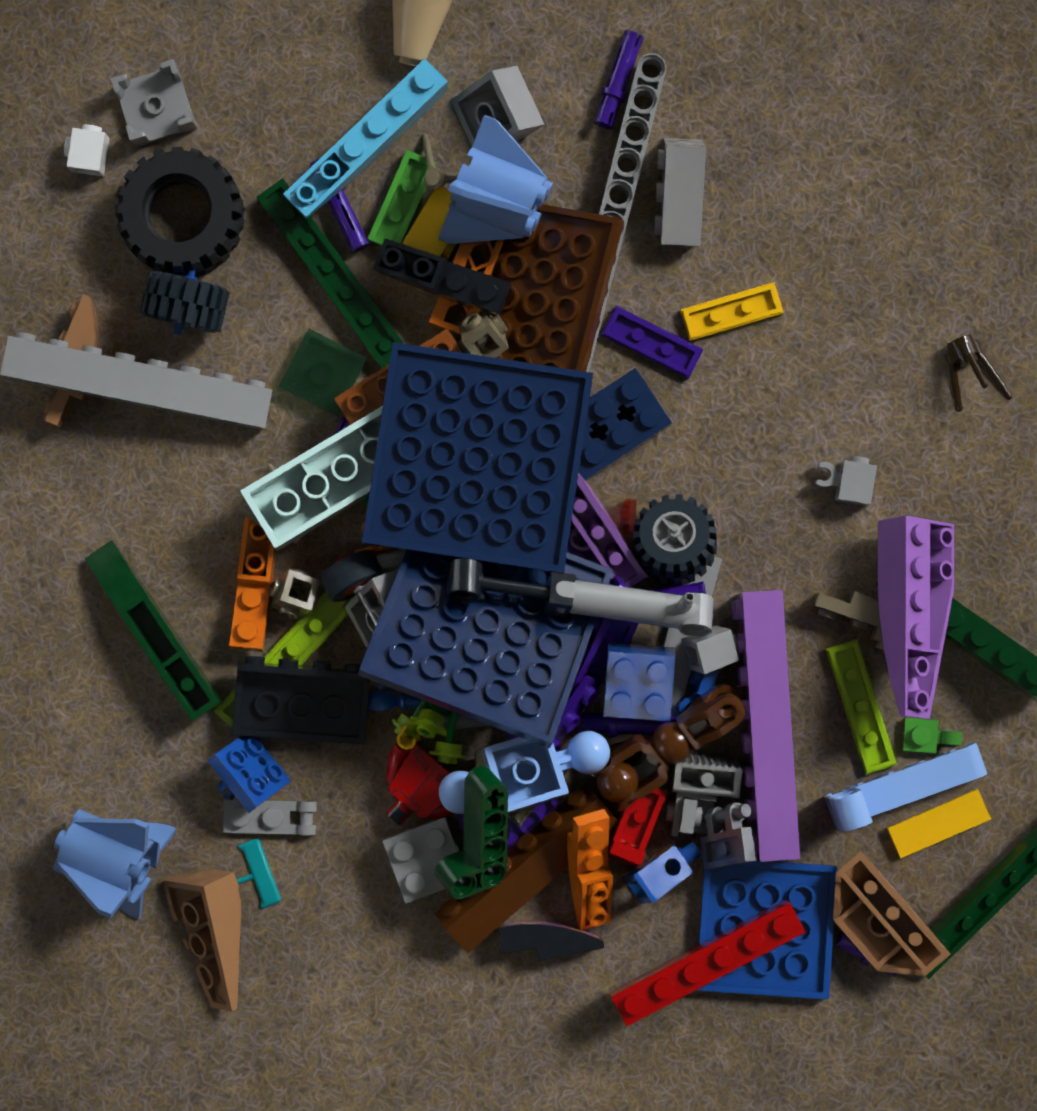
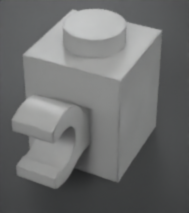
(853, 482)
(711, 651)

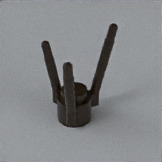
(966, 353)

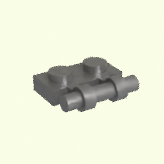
(730, 846)

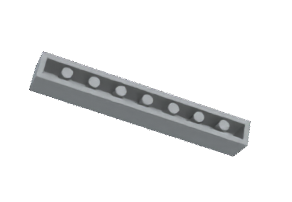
(135, 382)

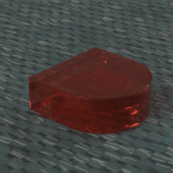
(629, 514)

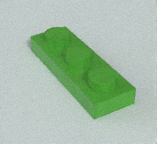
(401, 200)

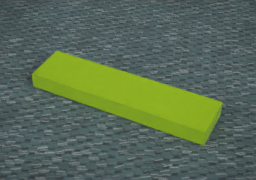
(860, 706)

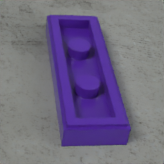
(652, 342)

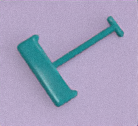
(259, 873)

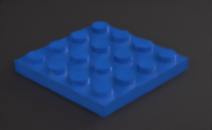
(744, 890)

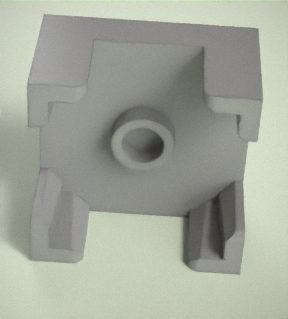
(154, 104)

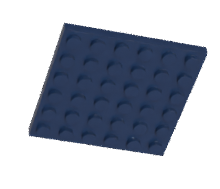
(477, 458)
(483, 657)

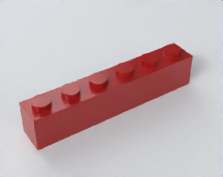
(707, 962)

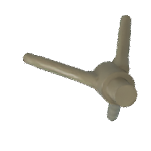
(435, 176)

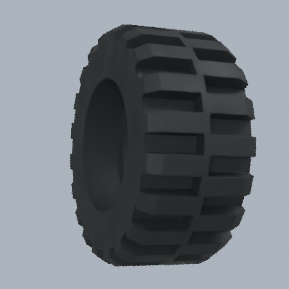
(171, 169)

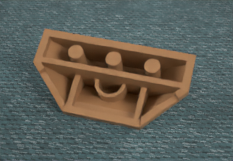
(883, 922)

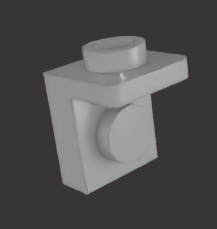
(692, 813)

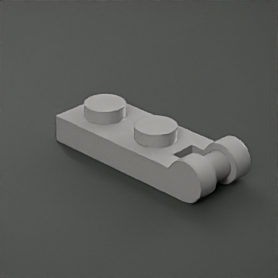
(269, 817)

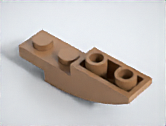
(82, 331)

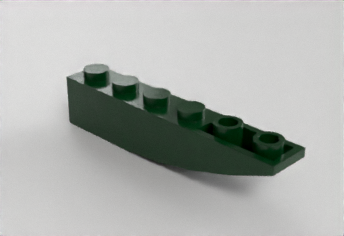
(154, 632)
(992, 648)

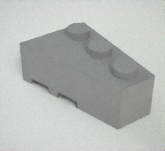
(680, 191)

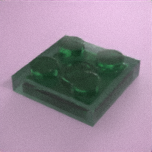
(322, 371)

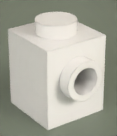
(87, 150)

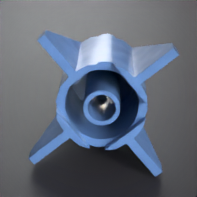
(496, 192)
(110, 860)

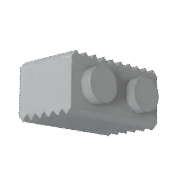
(707, 776)

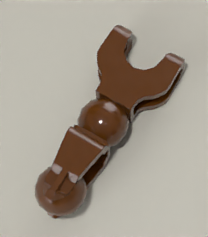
(670, 744)

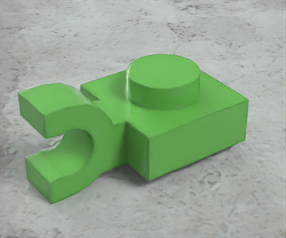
(923, 736)

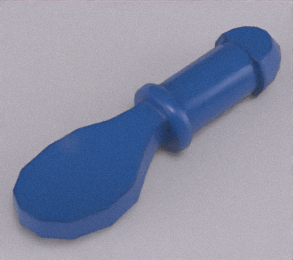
(385, 701)

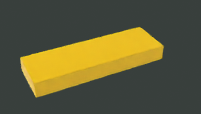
(731, 311)
(938, 823)

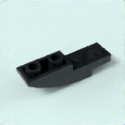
(442, 277)

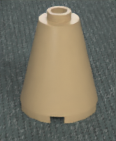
(416, 27)

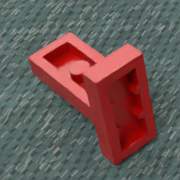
(636, 828)

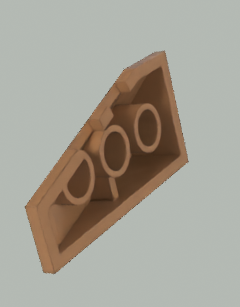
(212, 917)

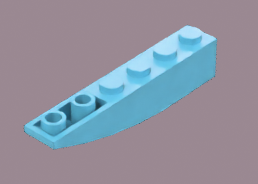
(368, 138)

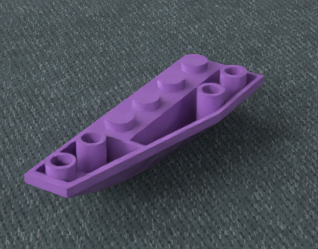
(914, 606)

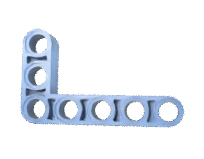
(859, 802)

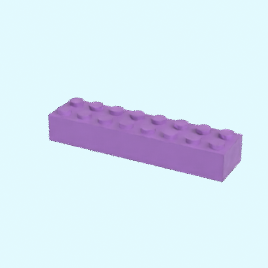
(767, 724)

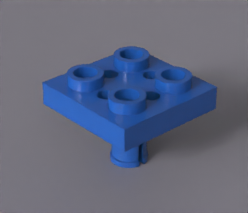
(248, 772)

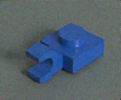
(700, 684)

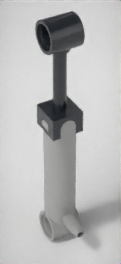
(565, 595)

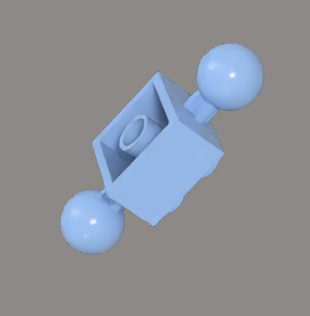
(531, 770)

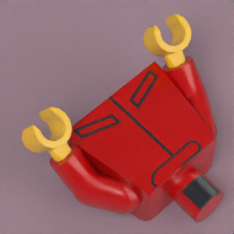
(414, 780)

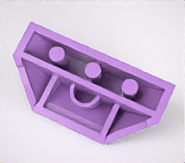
(599, 539)

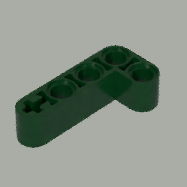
(485, 838)

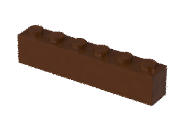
(530, 867)

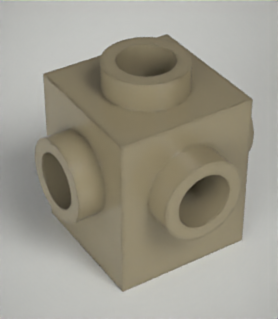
(483, 335)
(302, 586)

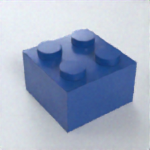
(639, 681)

